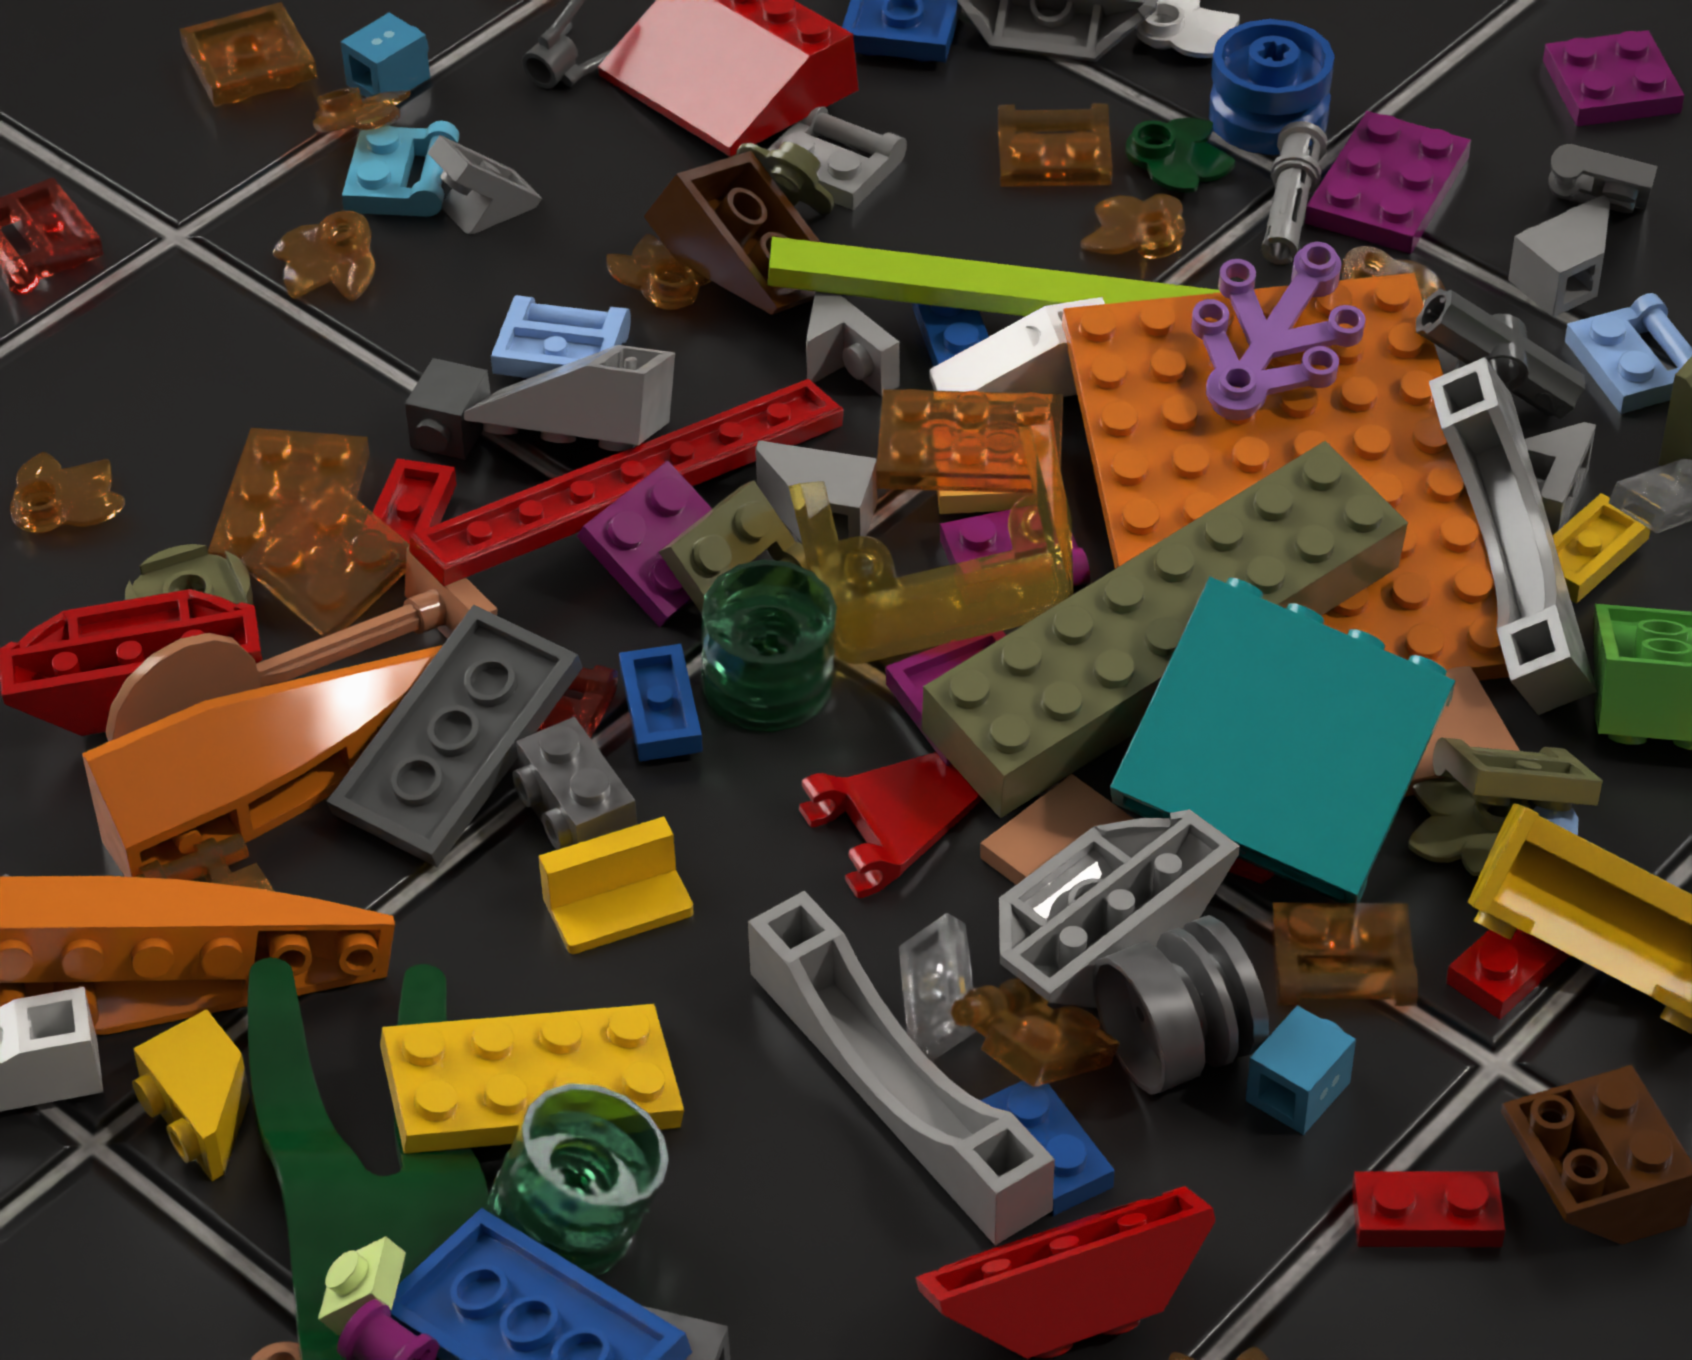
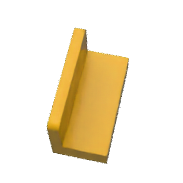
(614, 886)

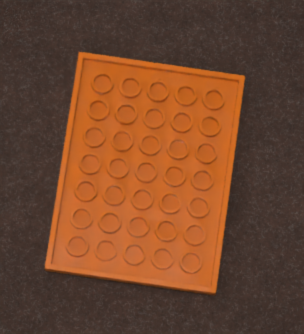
(1171, 458)

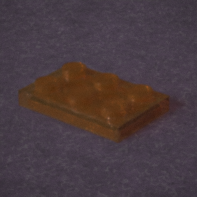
(961, 439)
(277, 475)

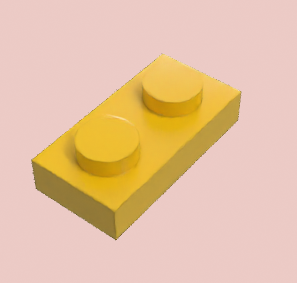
(1596, 545)

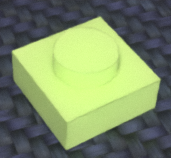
(359, 1278)

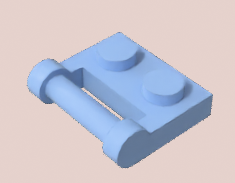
(550, 336)
(1621, 359)

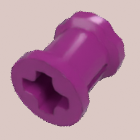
(376, 1336)

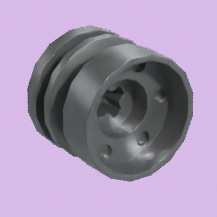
(1181, 1004)

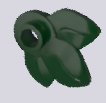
(1178, 153)

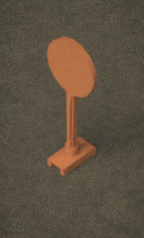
(218, 666)

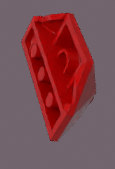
(82, 656)
(1076, 1276)

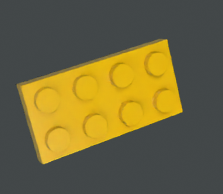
(478, 1076)

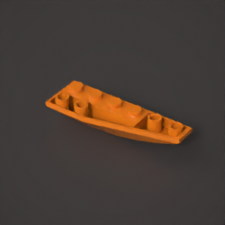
(240, 760)
(174, 945)

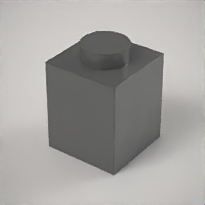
(438, 408)

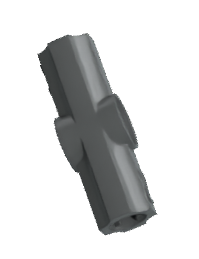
(1503, 340)

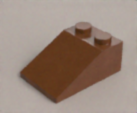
(723, 227)

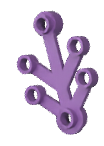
(1313, 275)

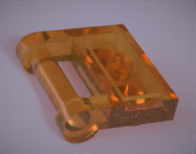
(1054, 157)
(1343, 952)

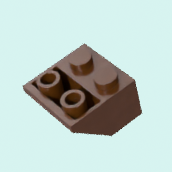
(1606, 1155)

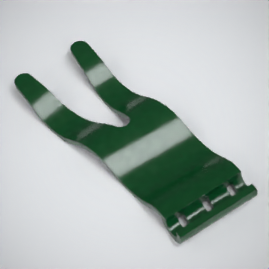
(324, 1187)

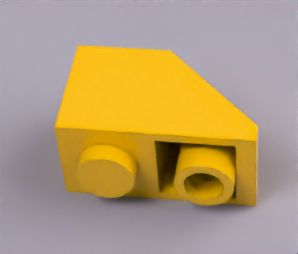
(198, 1087)

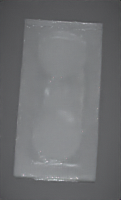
(1658, 496)
(933, 978)

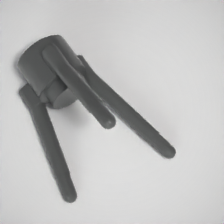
(556, 54)

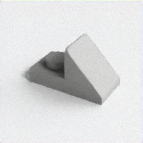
(481, 188)
(848, 338)
(1560, 467)

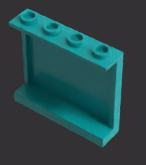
(1284, 737)

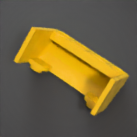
(1589, 908)

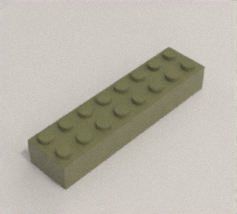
(1092, 663)

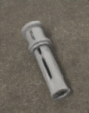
(1294, 178)

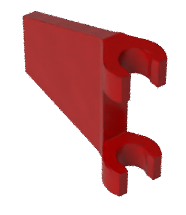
(896, 811)

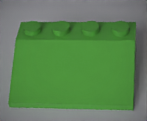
(1643, 674)

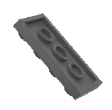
(454, 735)

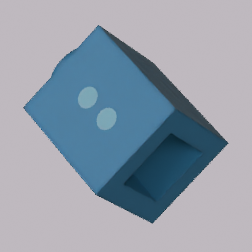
(385, 57)
(1300, 1069)

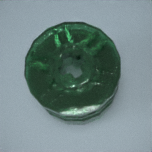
(768, 645)
(581, 1174)

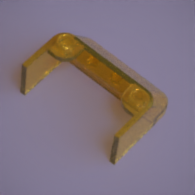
(951, 603)

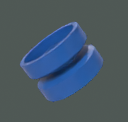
(1268, 78)

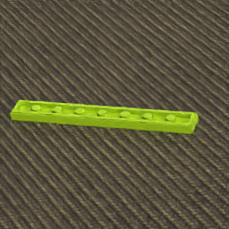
(947, 280)

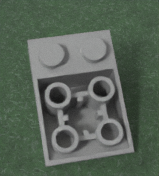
(607, 397)

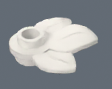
(1185, 27)

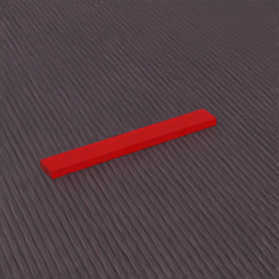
(573, 499)

